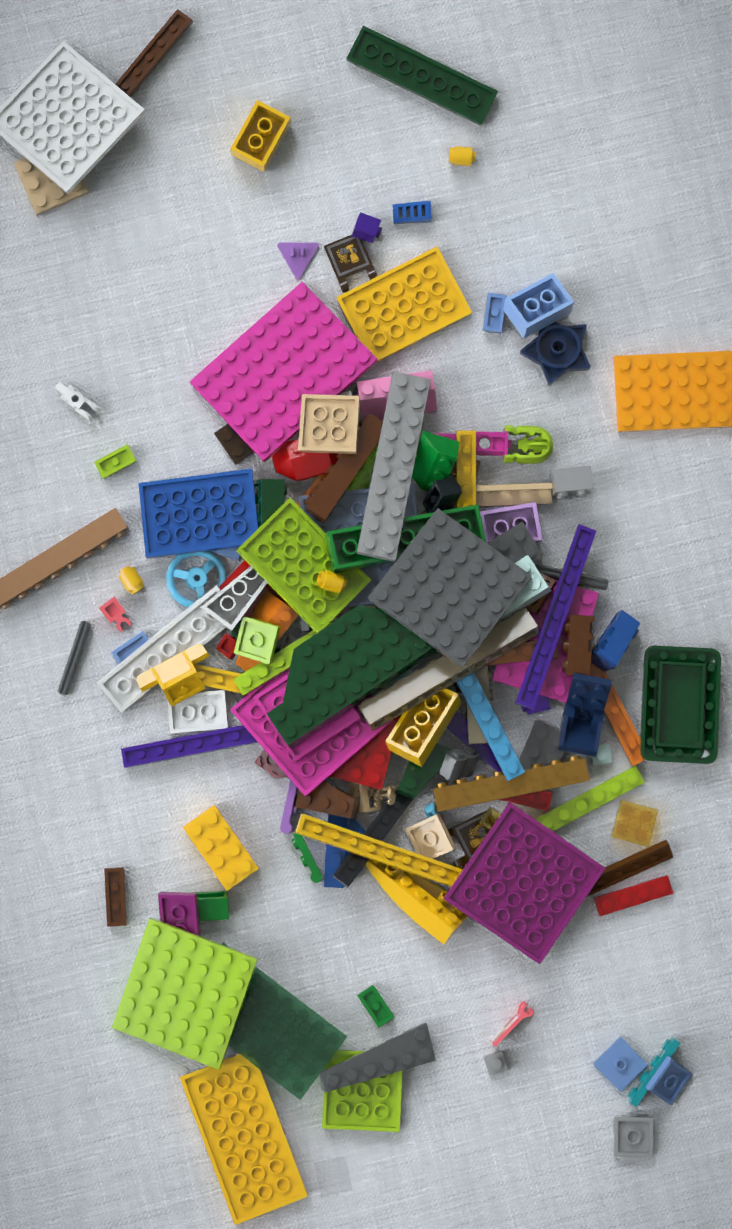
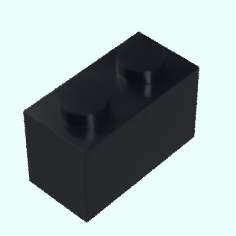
(442, 495)

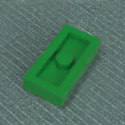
(375, 1006)

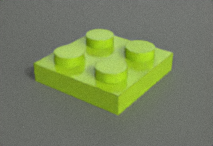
(257, 639)

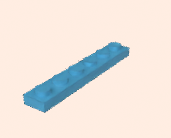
(490, 727)

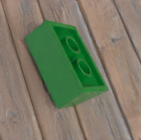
(434, 459)

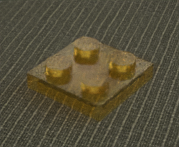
(634, 823)

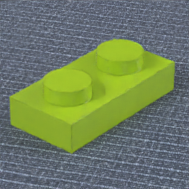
(115, 461)

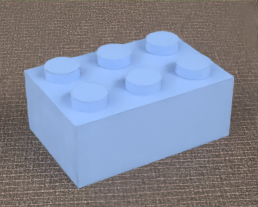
(538, 305)

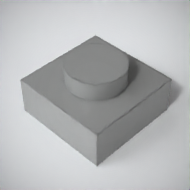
(495, 1063)

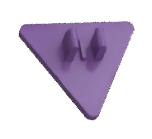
(297, 255)

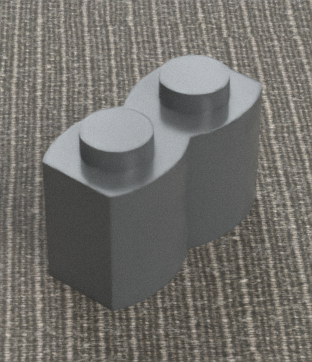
(459, 763)

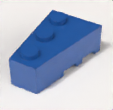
(614, 641)

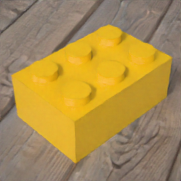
(260, 135)

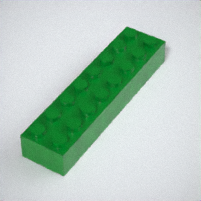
(343, 543)

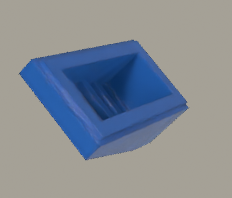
(420, 219)

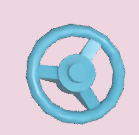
(195, 578)

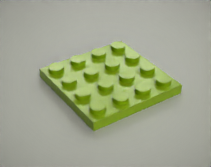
(364, 1105)

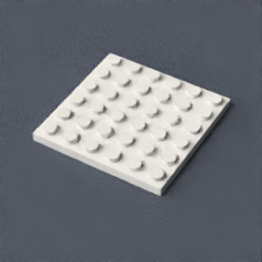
(67, 117)

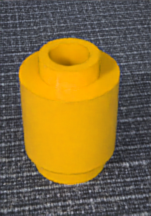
(462, 156)
(131, 580)
(331, 581)

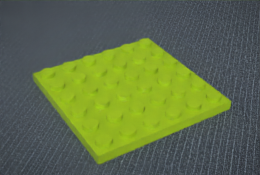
(185, 993)

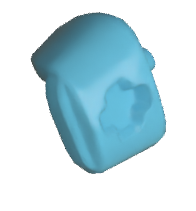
(431, 810)

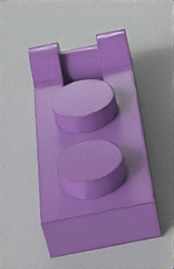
(289, 809)

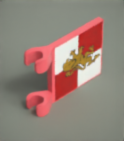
(512, 1023)

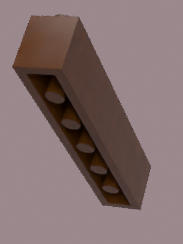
(344, 471)

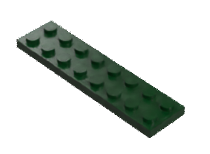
(422, 75)

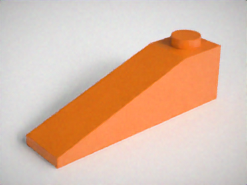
(272, 611)

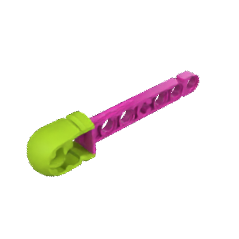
(499, 444)

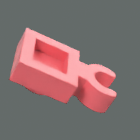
(113, 611)

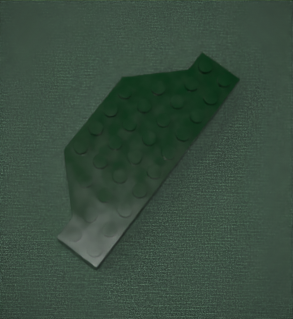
(342, 669)

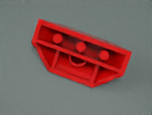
(301, 465)

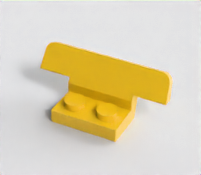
(176, 675)

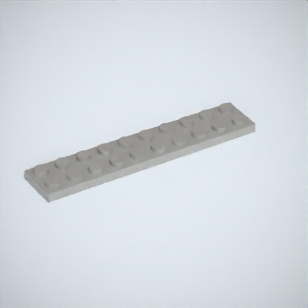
(393, 466)

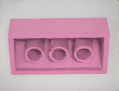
(375, 392)

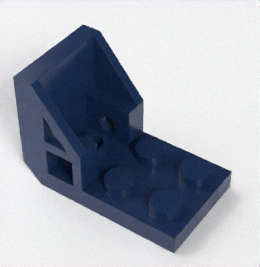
(584, 714)

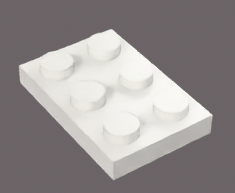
(199, 713)

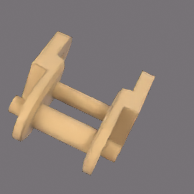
(380, 794)

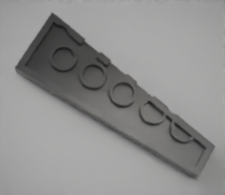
(394, 1055)

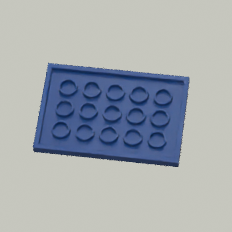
(198, 513)

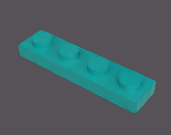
(638, 1093)

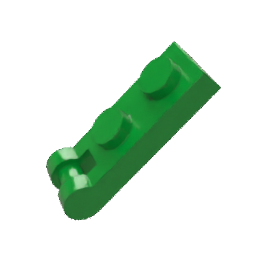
(307, 858)

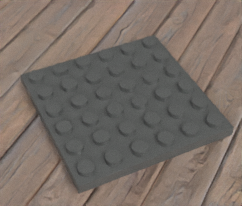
(449, 588)

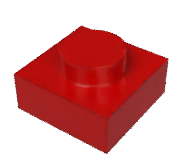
(227, 646)

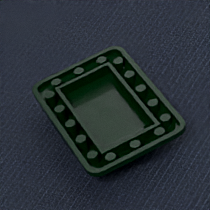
(680, 704)

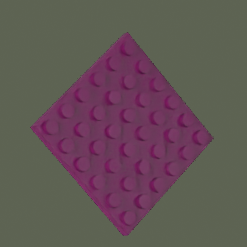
(524, 883)

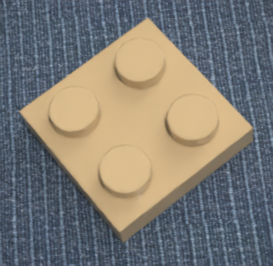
(431, 837)

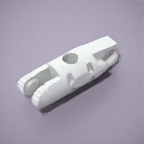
(70, 394)

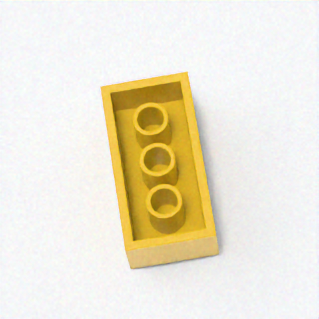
(423, 726)
(220, 847)

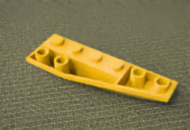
(419, 900)

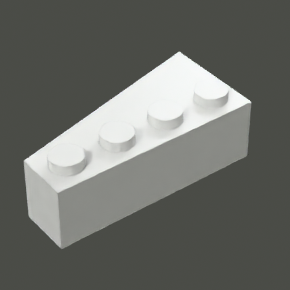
(235, 599)

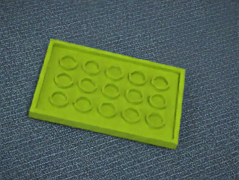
(289, 556)

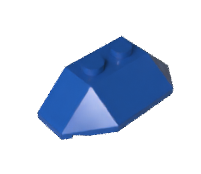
(334, 855)

